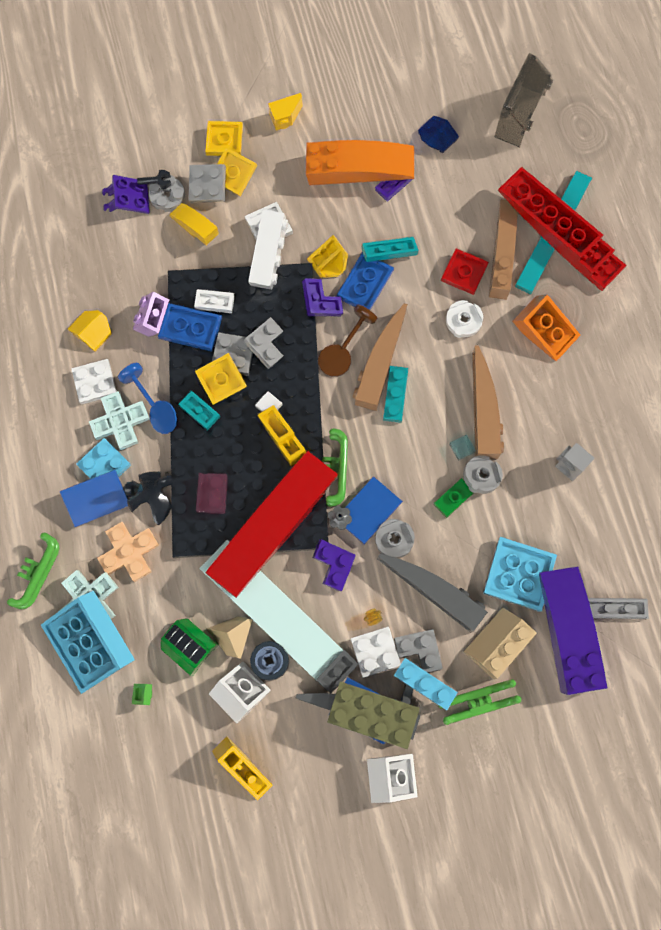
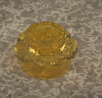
(373, 617)

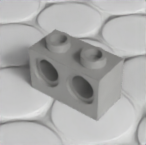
(573, 461)

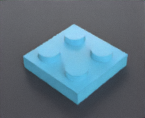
(102, 460)

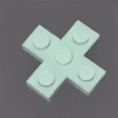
(119, 420)
(103, 587)

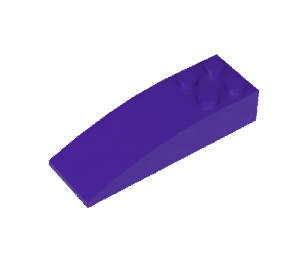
(572, 632)

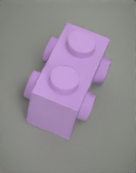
(150, 314)

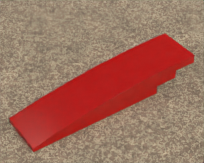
(563, 228)
(271, 524)

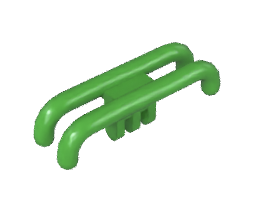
(338, 465)
(36, 573)
(480, 701)

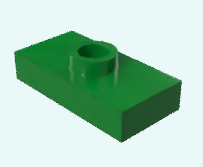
(453, 498)

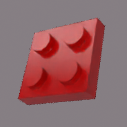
(464, 271)

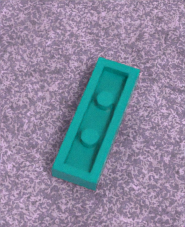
(389, 249)
(395, 394)

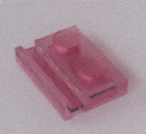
(212, 493)

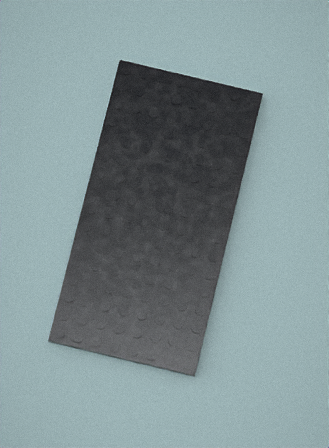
(238, 439)

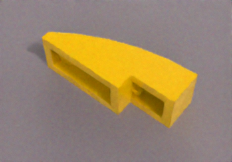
(195, 223)
(282, 435)

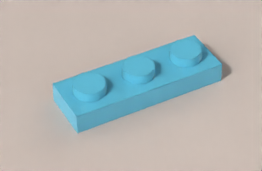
(425, 684)

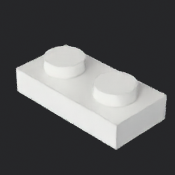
(214, 301)

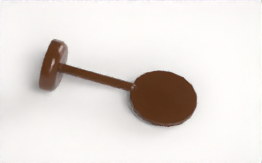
(335, 359)

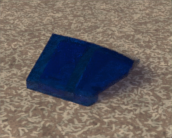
(438, 134)

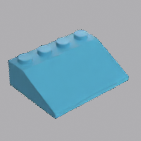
(87, 641)

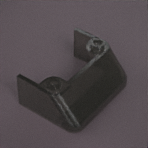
(522, 101)

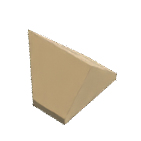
(231, 635)

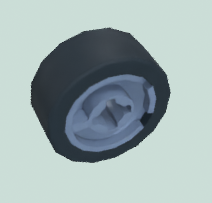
(259, 657)

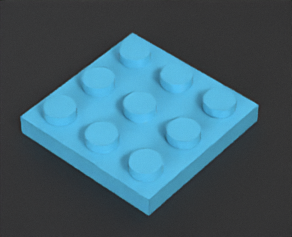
(516, 573)

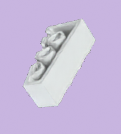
(268, 249)

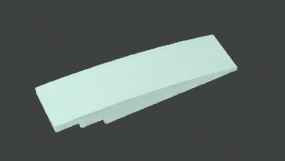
(283, 621)

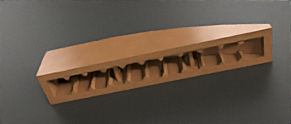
(503, 251)
(378, 364)
(486, 411)

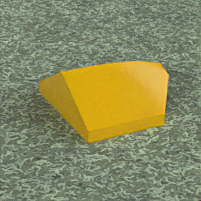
(329, 259)
(91, 329)

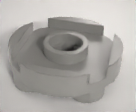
(166, 203)
(488, 467)
(400, 529)

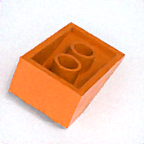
(546, 326)

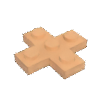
(128, 551)

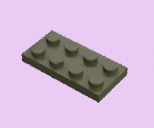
(373, 715)

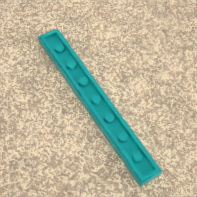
(543, 250)

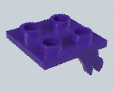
(127, 195)

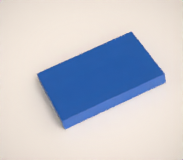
(365, 282)
(190, 327)
(94, 498)
(370, 509)

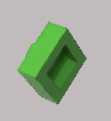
(142, 694)

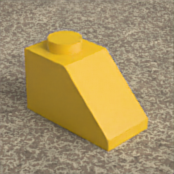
(284, 111)

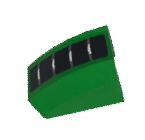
(187, 645)

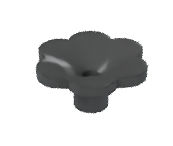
(340, 522)

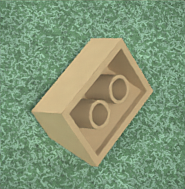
(500, 643)

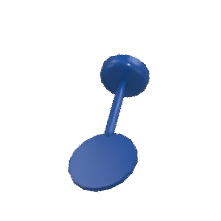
(162, 412)

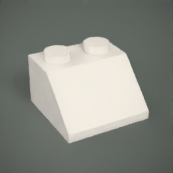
(239, 692)
(392, 778)

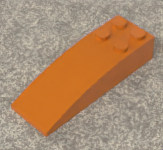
(358, 161)

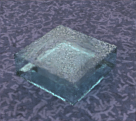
(462, 447)

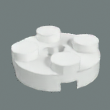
(460, 328)

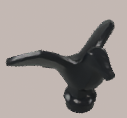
(150, 491)

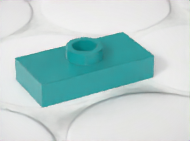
(199, 410)

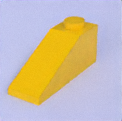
(241, 768)

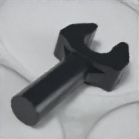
(157, 179)

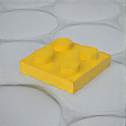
(222, 135)
(238, 171)
(221, 378)

